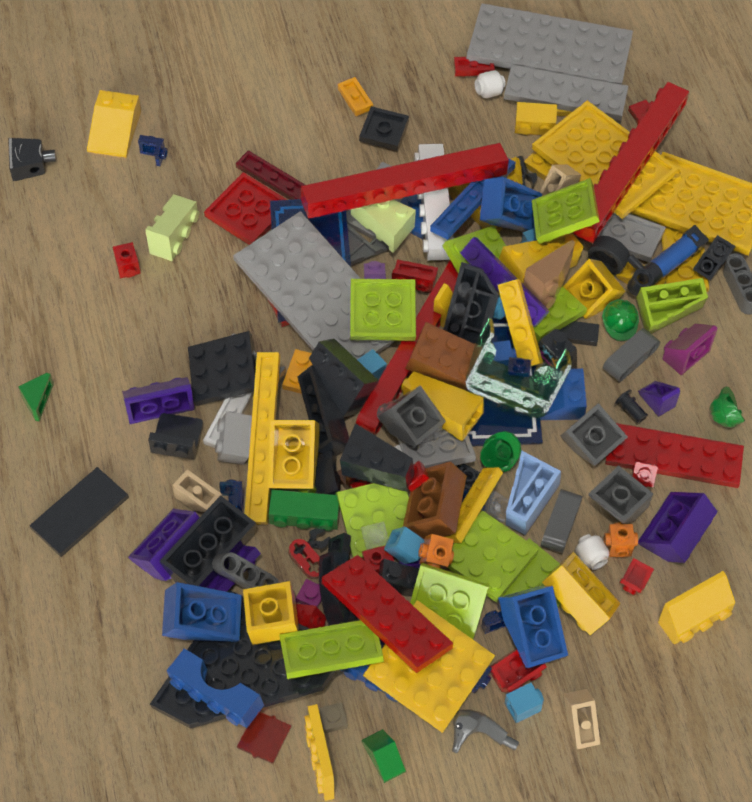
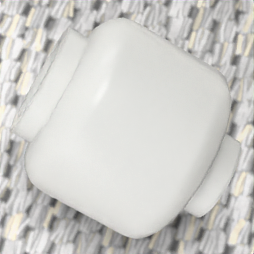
(489, 84)
(592, 551)

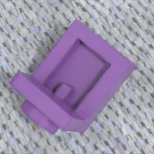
(374, 270)

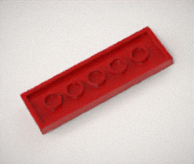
(680, 455)
(387, 613)

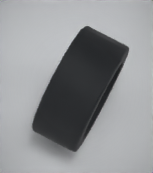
(612, 247)

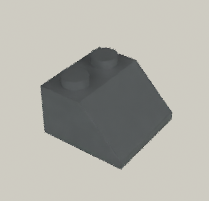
(412, 417)
(594, 435)
(622, 495)

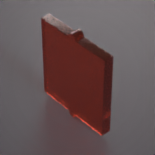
(264, 737)

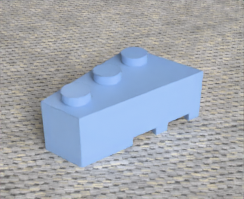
(531, 491)

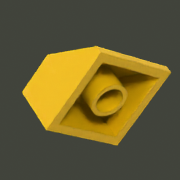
(594, 287)

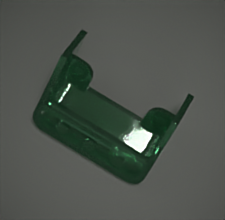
(524, 394)

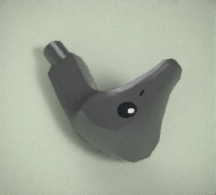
(471, 721)

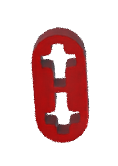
(302, 562)

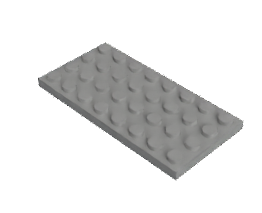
(549, 44)
(306, 283)

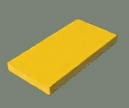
(684, 270)

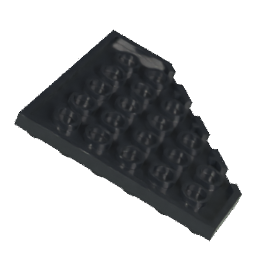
(232, 663)

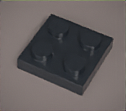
(384, 128)

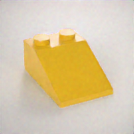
(113, 123)
(293, 454)

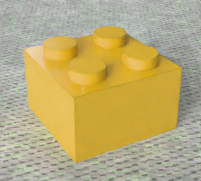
(270, 612)

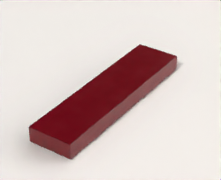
(270, 175)

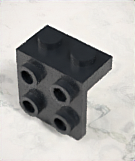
(176, 436)

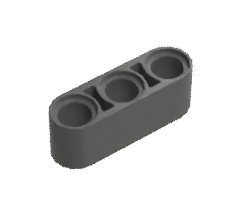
(739, 281)
(631, 355)
(561, 521)
(236, 569)

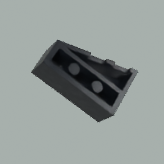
(343, 376)
(376, 461)

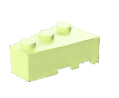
(388, 220)
(172, 227)

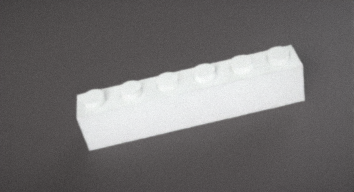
(432, 207)

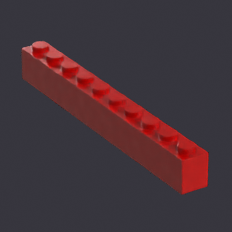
(635, 155)
(404, 180)

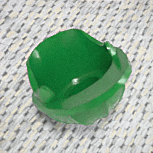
(620, 319)
(725, 409)
(501, 451)

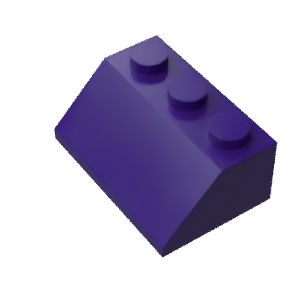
(158, 398)
(678, 526)
(161, 540)

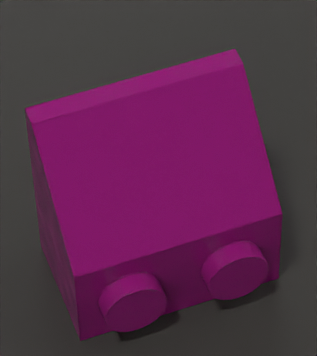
(689, 347)

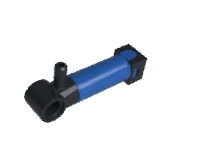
(688, 245)

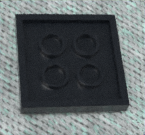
(222, 368)

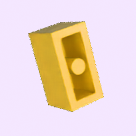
(535, 118)

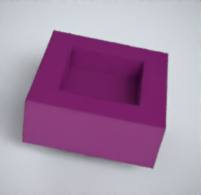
(309, 594)

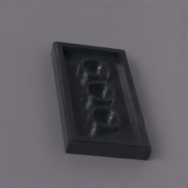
(79, 511)

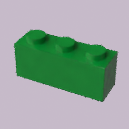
(304, 510)

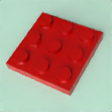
(244, 209)

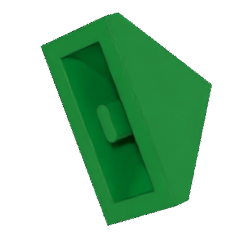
(36, 394)
(384, 755)

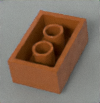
(441, 356)
(436, 502)

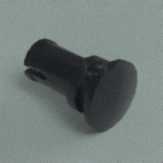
(629, 404)

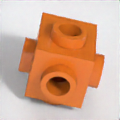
(621, 540)
(436, 551)

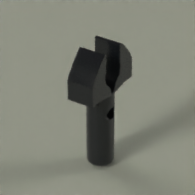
(531, 177)
(320, 545)

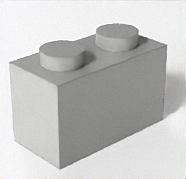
(234, 438)

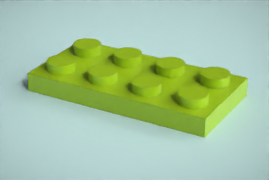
(329, 649)

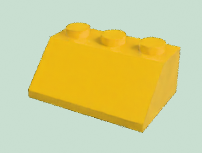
(582, 593)
(697, 609)

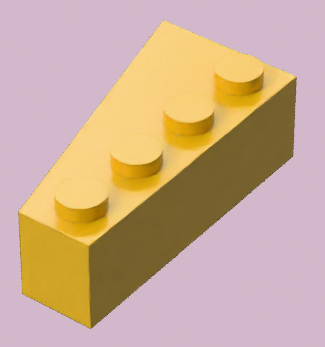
(523, 255)

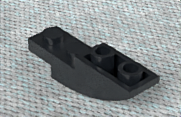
(337, 555)
(399, 576)

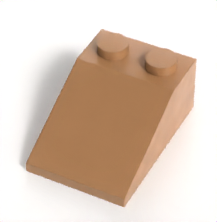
(548, 274)

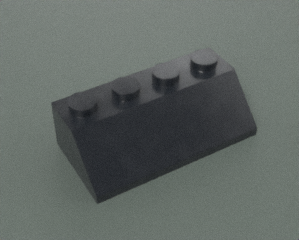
(216, 532)

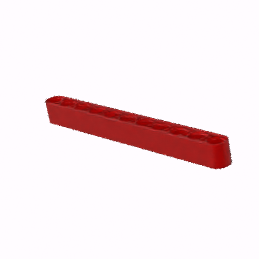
(391, 381)

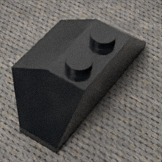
(471, 303)

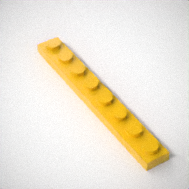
(263, 411)

